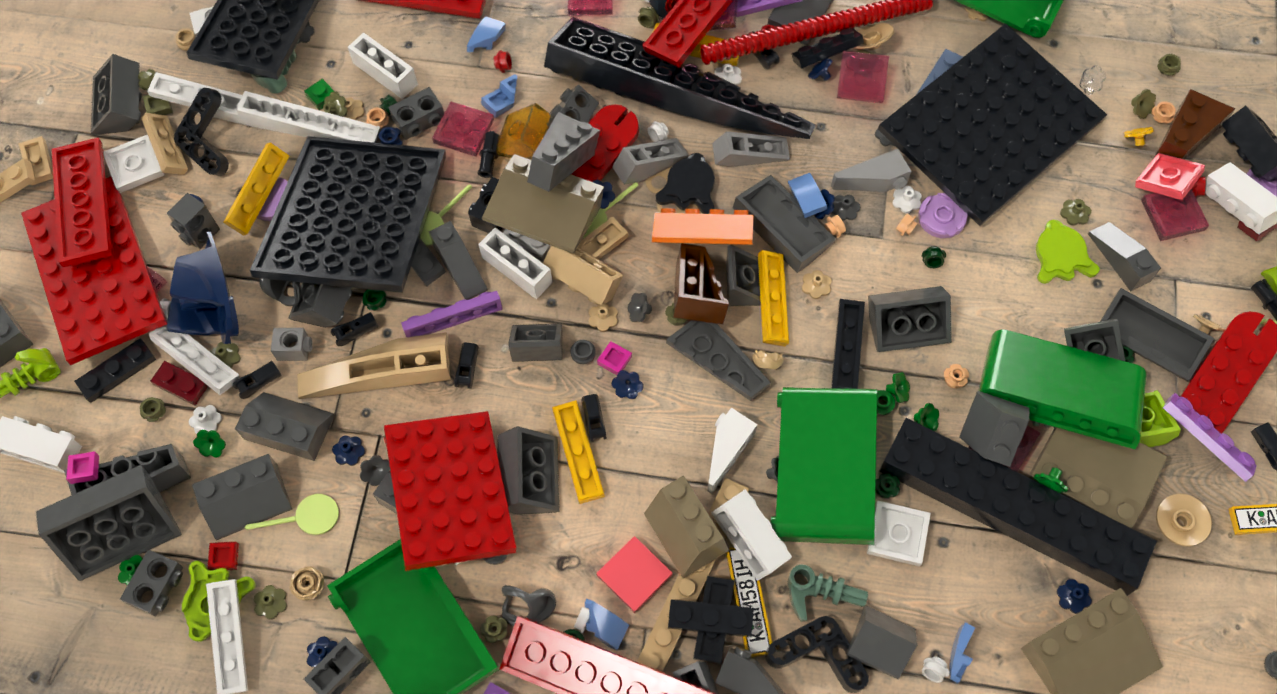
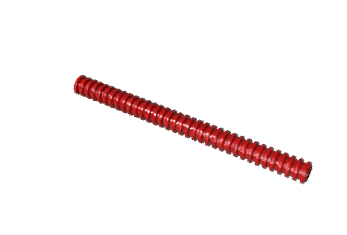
(811, 29)

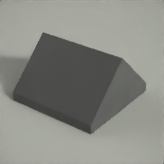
(742, 278)
(1098, 338)
(536, 342)
(882, 642)

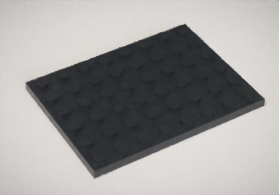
(992, 123)
(351, 215)

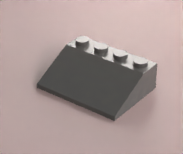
(107, 523)

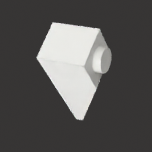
(731, 438)

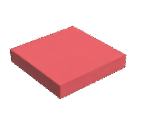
(1170, 176)
(634, 574)

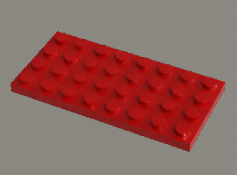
(100, 299)

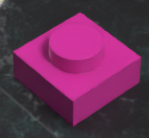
(614, 358)
(82, 467)

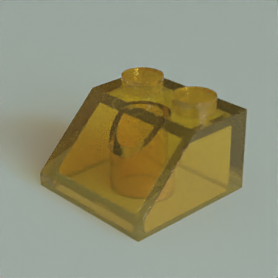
(523, 131)

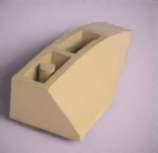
(383, 366)

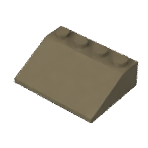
(549, 217)
(1102, 473)
(1095, 650)

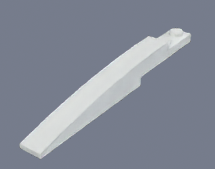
(265, 112)

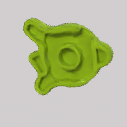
(1063, 252)
(196, 600)

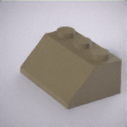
(685, 527)

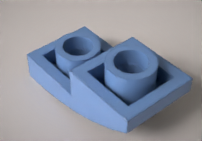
(807, 195)

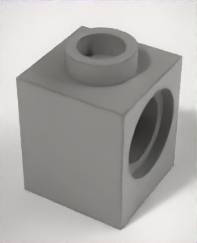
(284, 337)

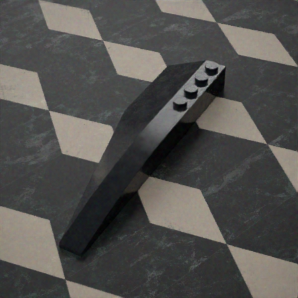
(622, 66)

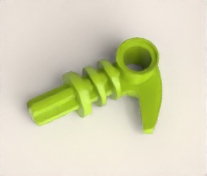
(40, 366)

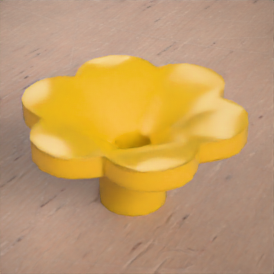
(1138, 134)

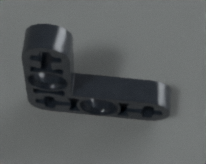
(194, 133)
(826, 643)

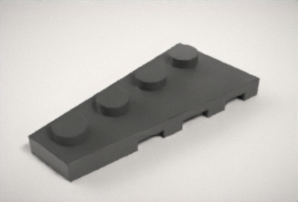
(720, 356)

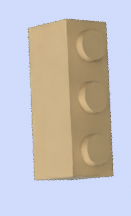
(583, 274)

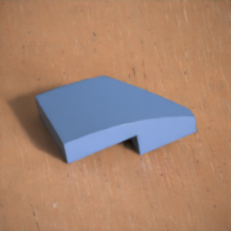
(485, 34)
(502, 98)
(605, 625)
(958, 660)

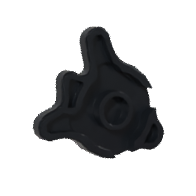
(689, 183)

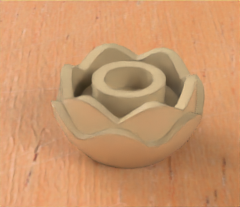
(767, 360)
(304, 575)

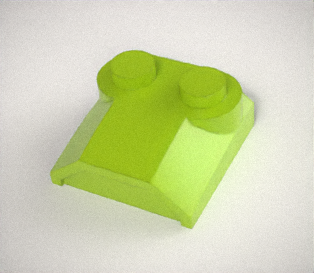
(1157, 423)

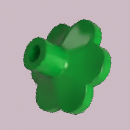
(899, 387)
(928, 416)
(209, 443)
(1052, 480)
(125, 567)

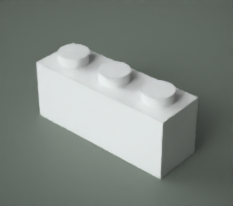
(382, 65)
(1242, 197)
(515, 263)
(36, 443)
(751, 535)

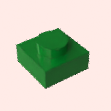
(318, 93)

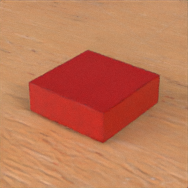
(223, 555)

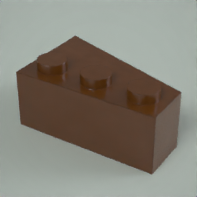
(1193, 124)
(696, 287)

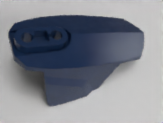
(202, 296)

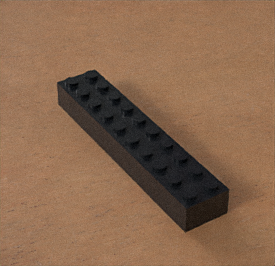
(1019, 507)

